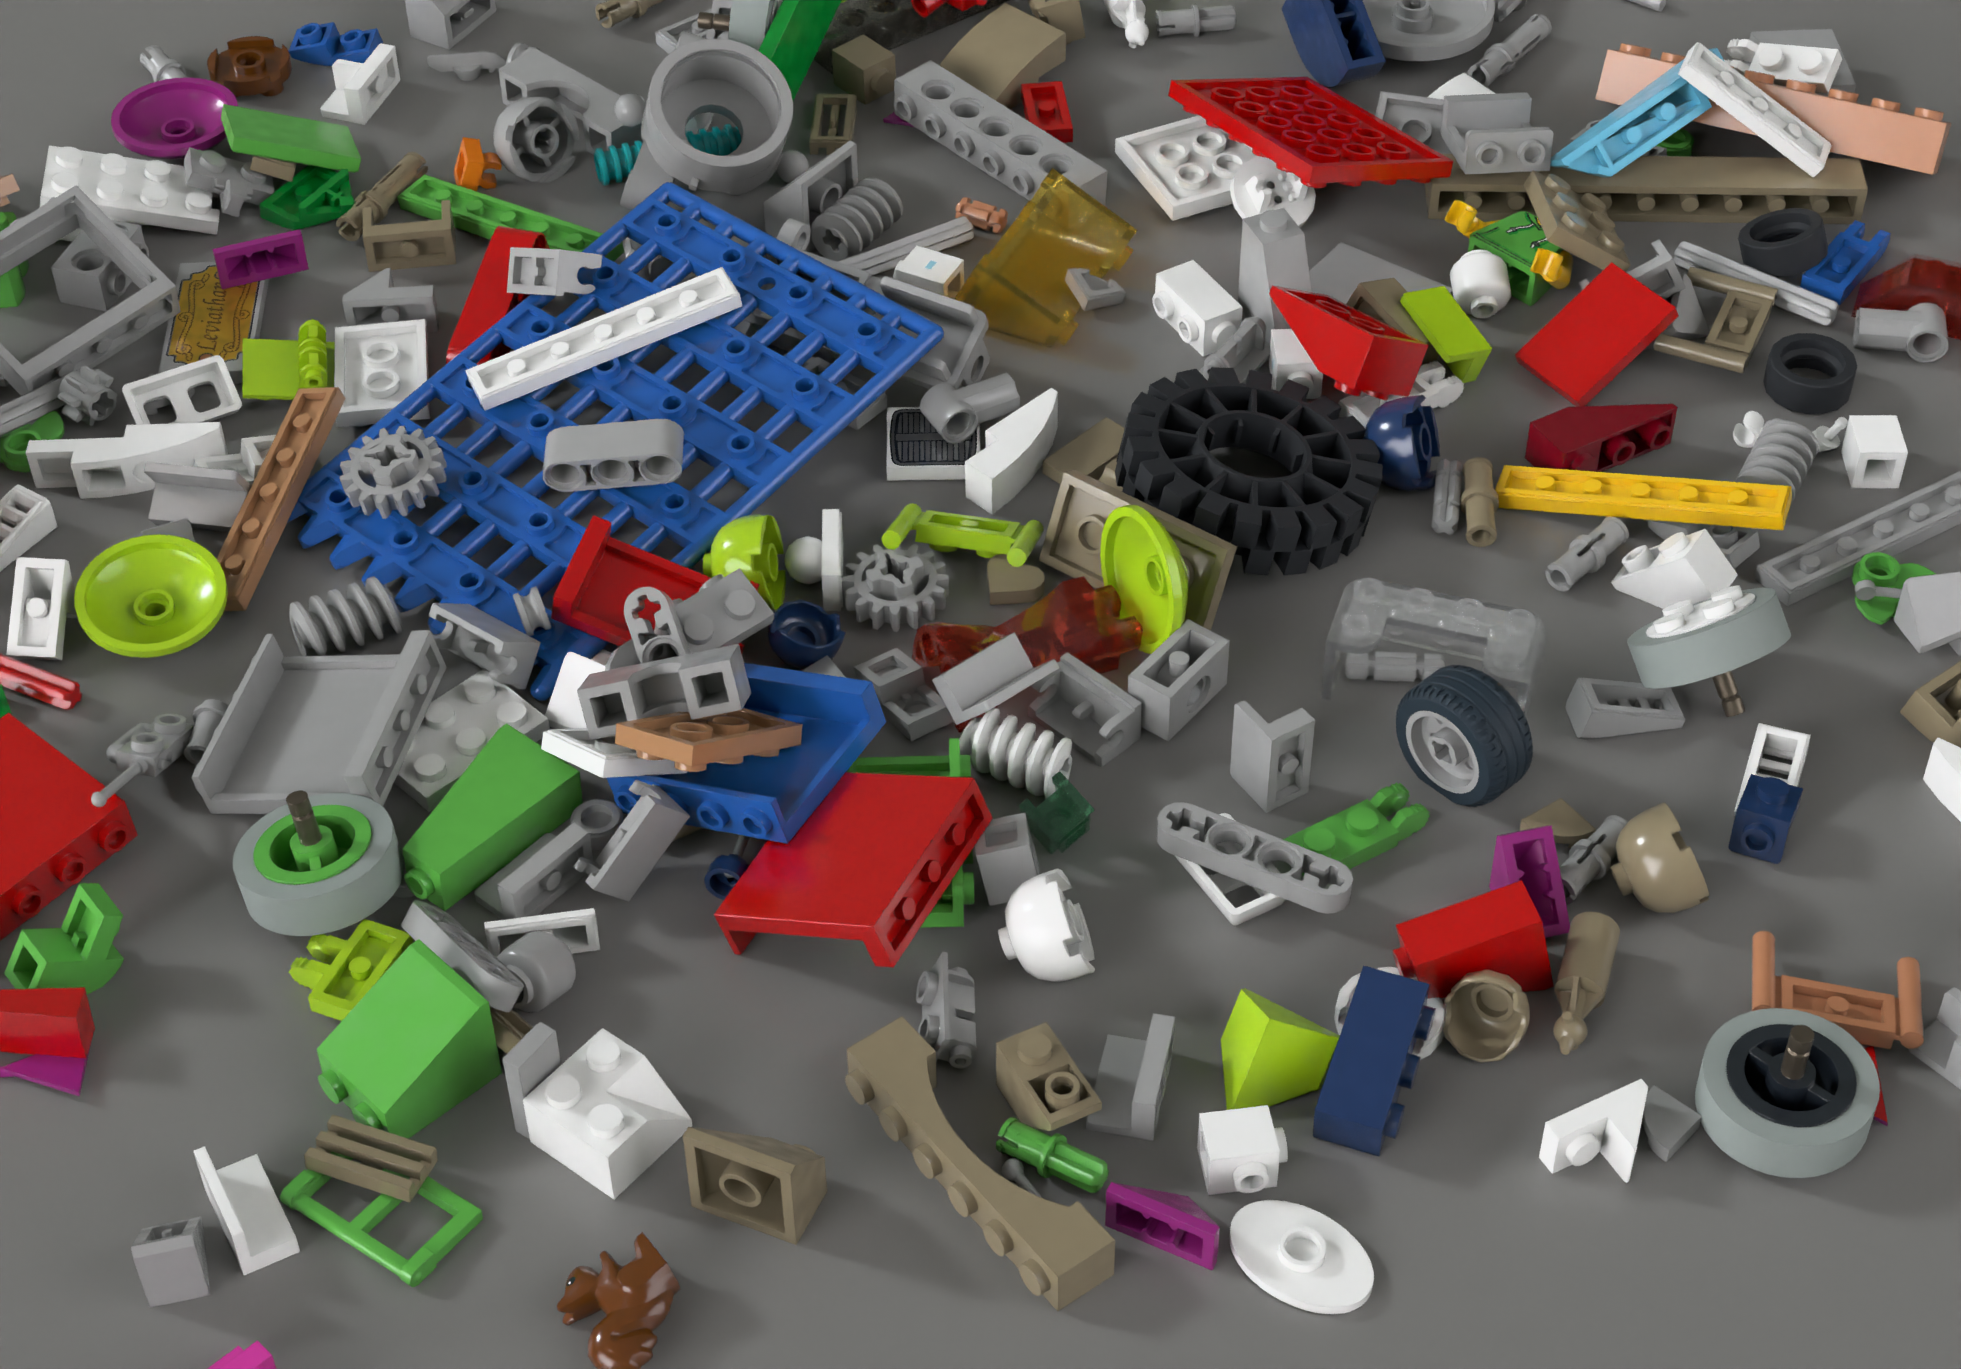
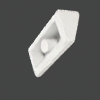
(574, 928)

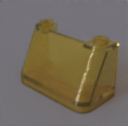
(1025, 273)

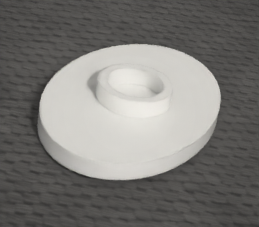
(1301, 1257)

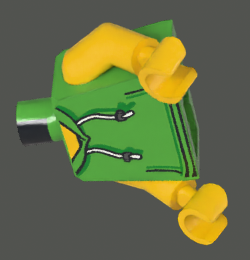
(1520, 241)

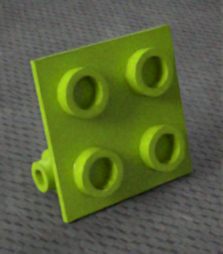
(282, 367)

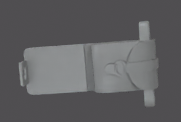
(946, 362)

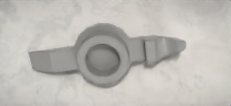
(467, 64)

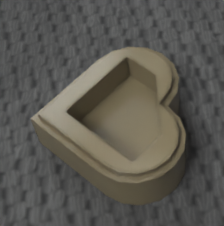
(1013, 584)

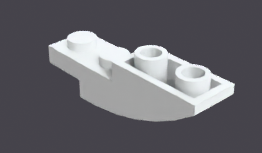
(117, 464)

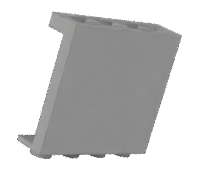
(318, 726)

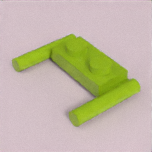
(951, 531)

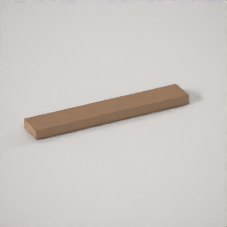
(276, 491)

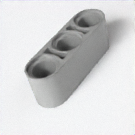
(613, 455)

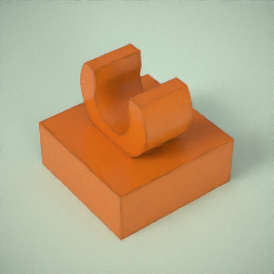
(472, 164)

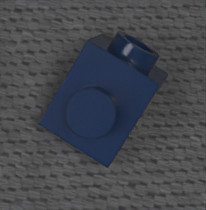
(1764, 818)

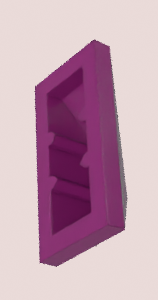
(260, 259)
(1533, 858)
(1163, 1221)

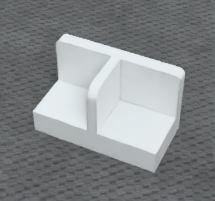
(362, 86)

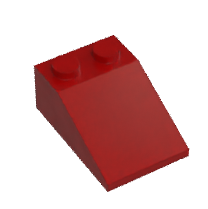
(1351, 344)

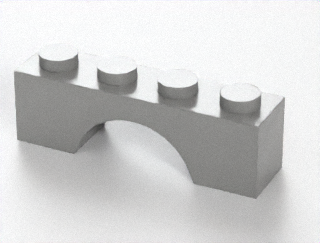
(543, 76)

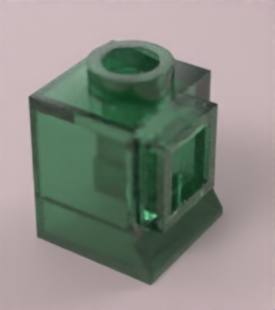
(1059, 818)

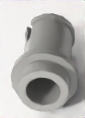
(206, 719)

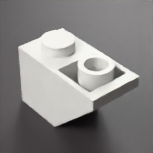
(1675, 570)

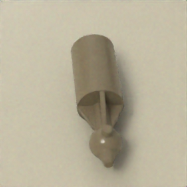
(1584, 975)

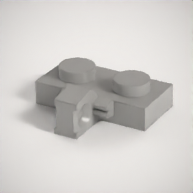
(228, 178)

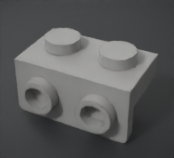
(721, 613)

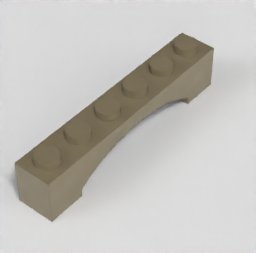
(1053, 1245)

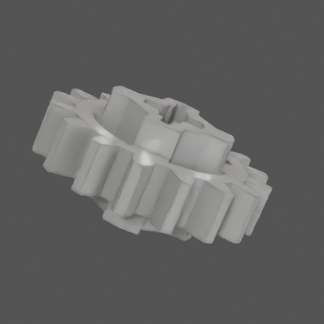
(393, 472)
(895, 586)

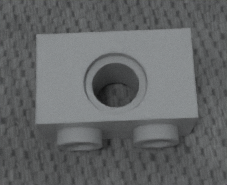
(1179, 678)

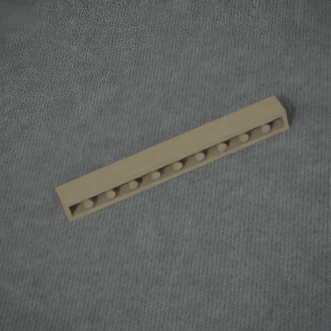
(1673, 190)

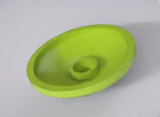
(1145, 572)
(145, 579)

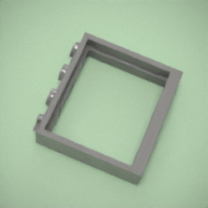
(112, 329)

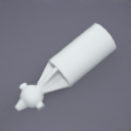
(1130, 16)

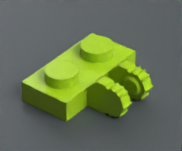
(350, 968)

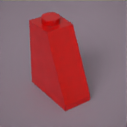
(1478, 934)

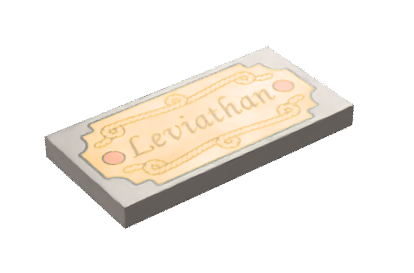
(212, 319)

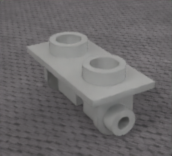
(1243, 351)
(943, 997)

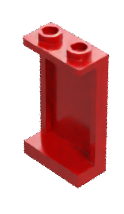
(604, 576)

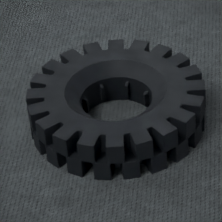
(1287, 518)

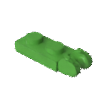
(1363, 828)

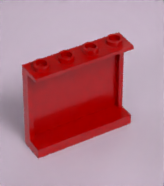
(48, 824)
(861, 864)

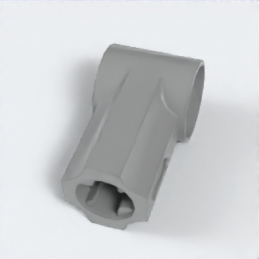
(1917, 331)
(959, 411)

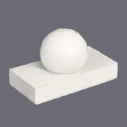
(816, 560)

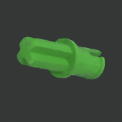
(1052, 1155)

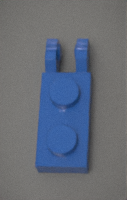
(1846, 263)

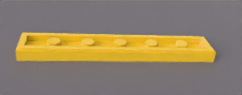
(1644, 497)

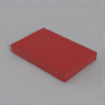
(1596, 335)

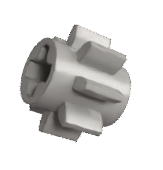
(87, 395)

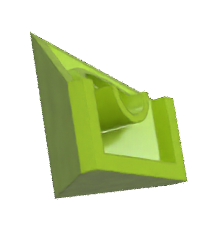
(1272, 1053)

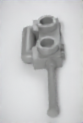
(145, 751)

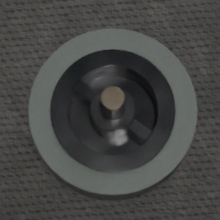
(1787, 1092)

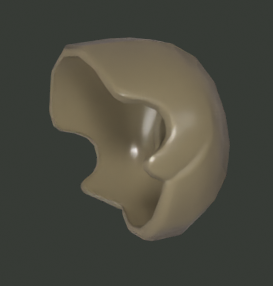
(1486, 1015)

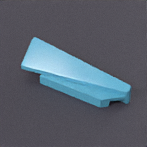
(1635, 126)

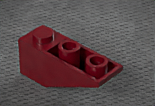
(1598, 435)

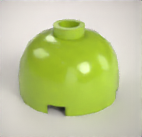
(753, 547)

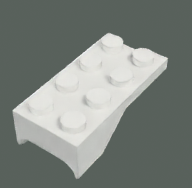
(130, 189)

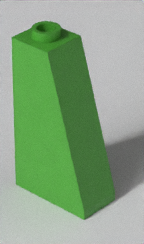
(490, 817)

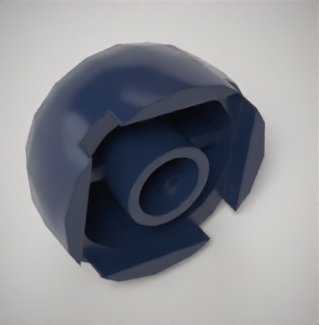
(1406, 442)

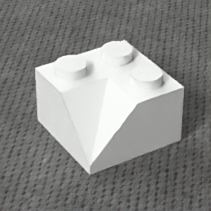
(605, 1114)

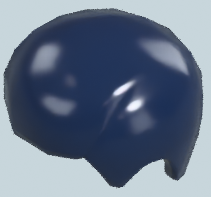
(804, 633)

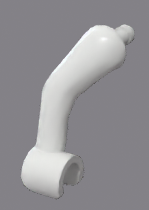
(1753, 424)

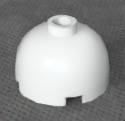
(1047, 930)

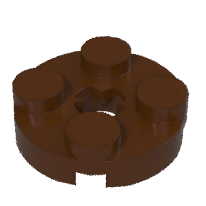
(251, 66)

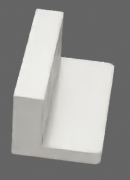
(248, 1211)

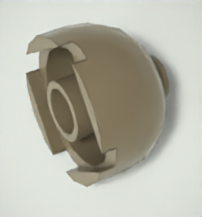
(1658, 863)

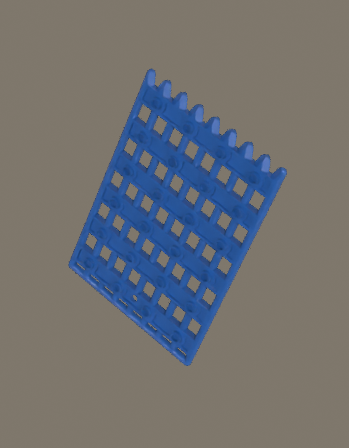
(635, 394)

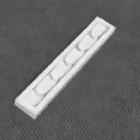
(603, 338)

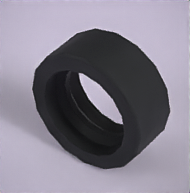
(1784, 242)
(1807, 394)

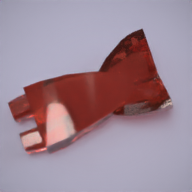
(1066, 620)

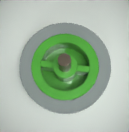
(318, 863)

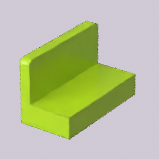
(1448, 330)

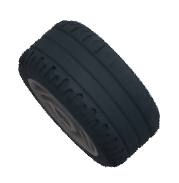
(1464, 735)

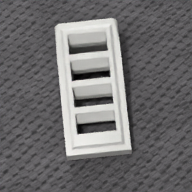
(23, 522)
(1778, 743)

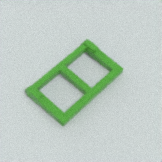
(355, 1233)

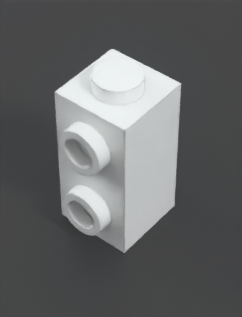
(1196, 307)

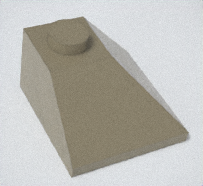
(755, 1180)

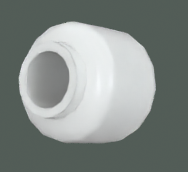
(1480, 282)

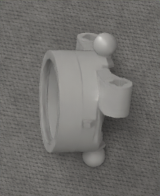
(717, 79)

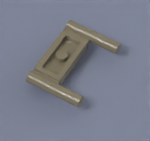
(1735, 327)

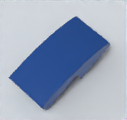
(325, 45)

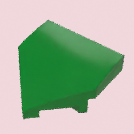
(310, 199)

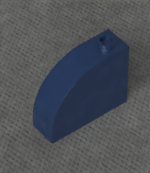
(1334, 39)

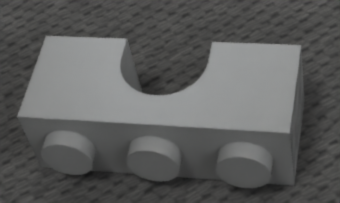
(693, 683)

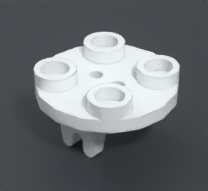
(1253, 196)

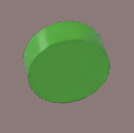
(1678, 144)

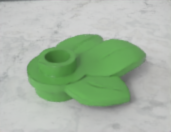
(14, 444)
(1884, 572)

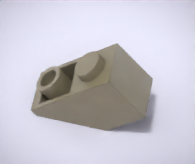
(1042, 1080)

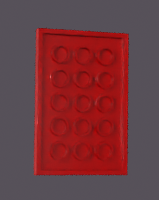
(1310, 131)

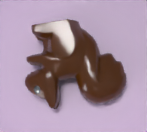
(633, 1300)

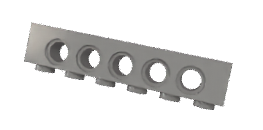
(990, 133)

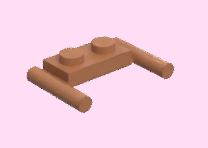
(1864, 1014)

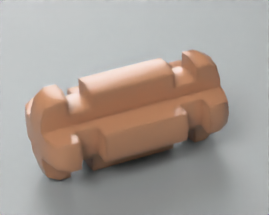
(982, 215)

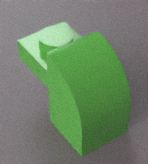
(75, 953)

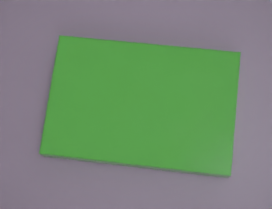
(290, 138)

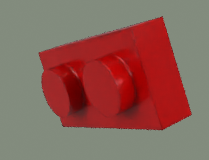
(1048, 108)

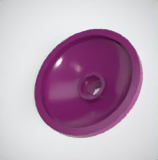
(171, 117)

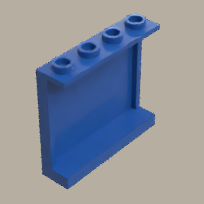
(777, 793)

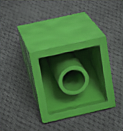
(410, 1046)

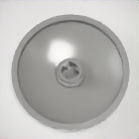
(1429, 27)

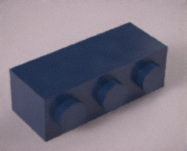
(1373, 1061)

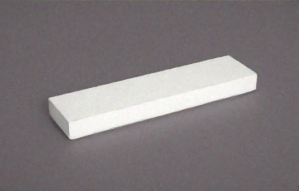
(1755, 109)

